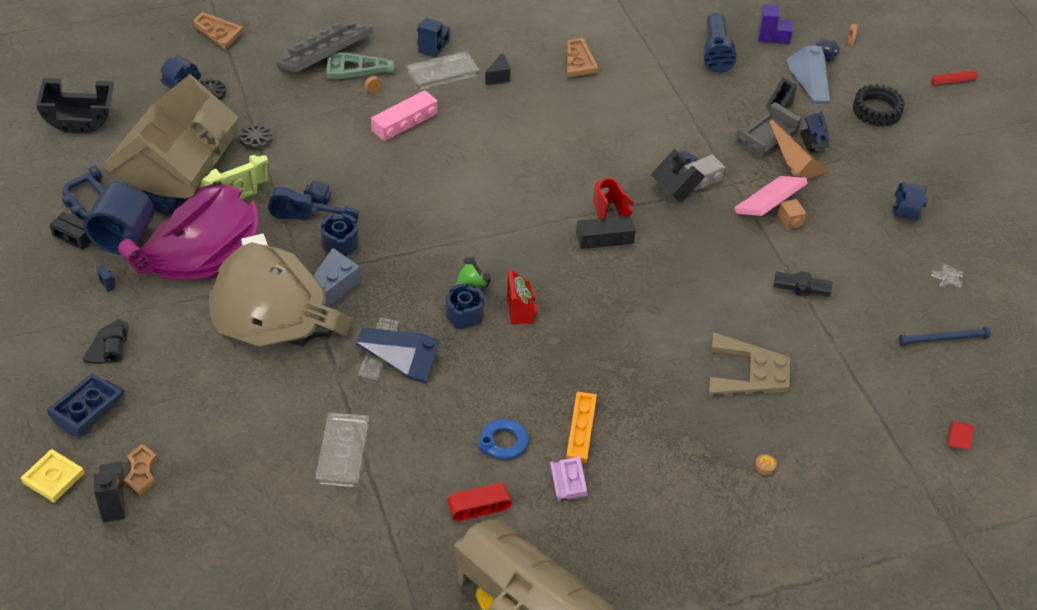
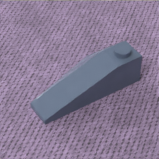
(810, 70)

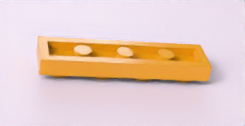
(581, 426)

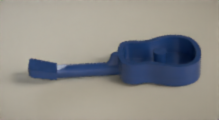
(288, 204)

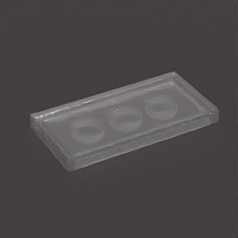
(442, 70)
(342, 449)

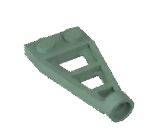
(337, 70)

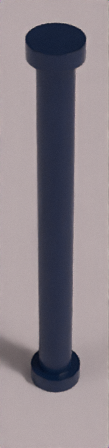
(984, 332)

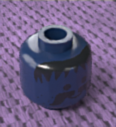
(829, 48)
(319, 192)

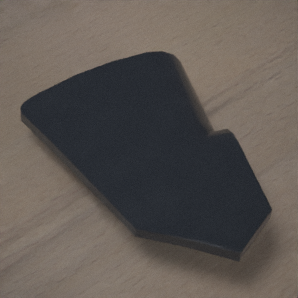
(108, 344)

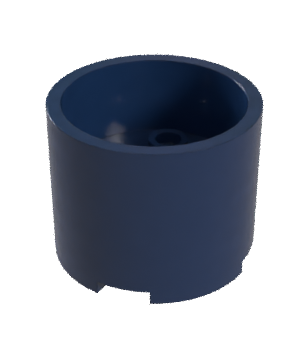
(118, 216)

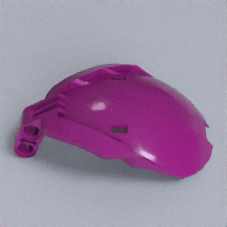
(213, 230)

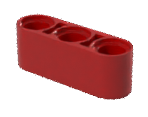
(479, 502)

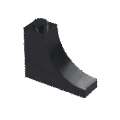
(110, 491)

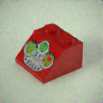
(520, 299)

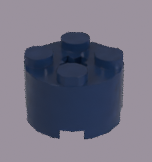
(176, 70)
(909, 201)
(339, 233)
(464, 306)

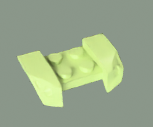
(243, 177)

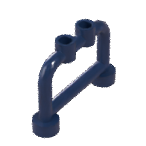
(69, 198)

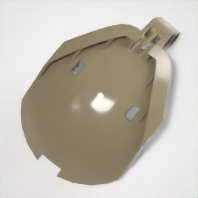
(285, 302)

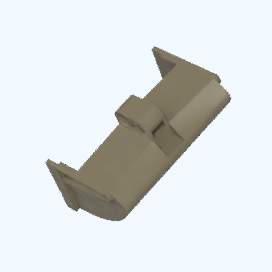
(175, 141)
(518, 572)

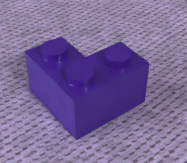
(772, 28)

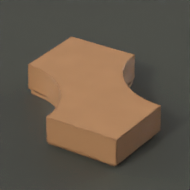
(139, 478)

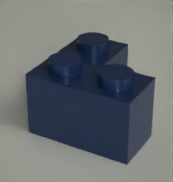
(432, 37)

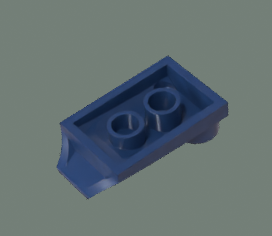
(84, 404)

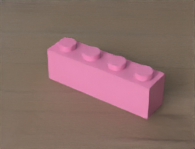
(404, 115)

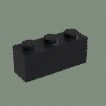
(605, 232)

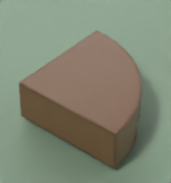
(851, 35)

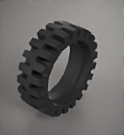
(878, 93)

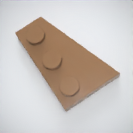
(217, 29)
(579, 59)

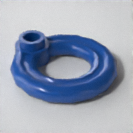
(498, 452)

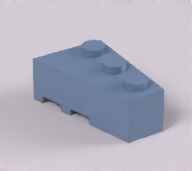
(337, 276)

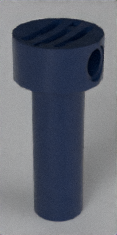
(719, 50)

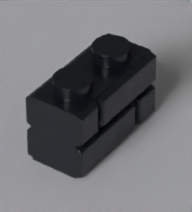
(70, 230)

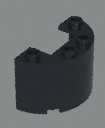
(74, 111)

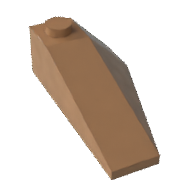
(796, 156)

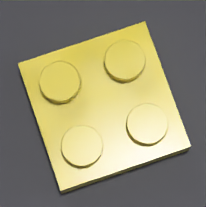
(52, 475)

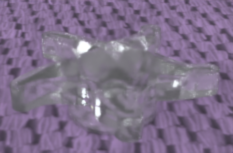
(948, 275)

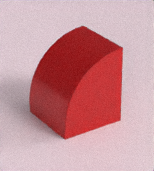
(960, 434)

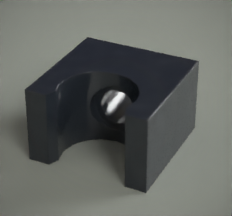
(668, 176)

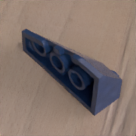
(404, 350)

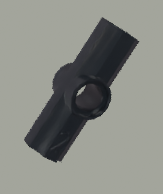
(802, 283)

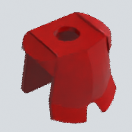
(614, 195)

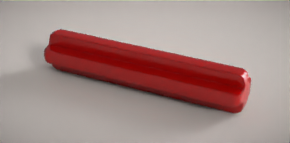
(954, 77)

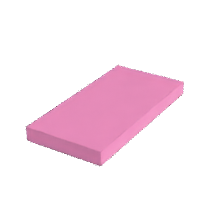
(770, 195)

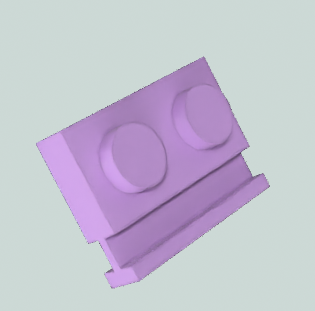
(569, 478)

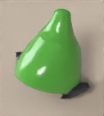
(472, 274)

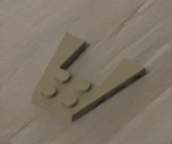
(767, 369)

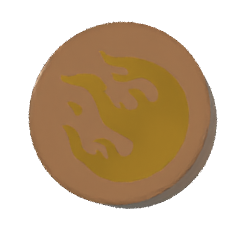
(373, 84)
(765, 464)

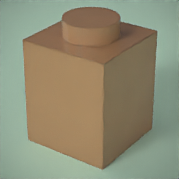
(791, 214)

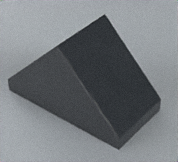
(498, 71)
(783, 94)

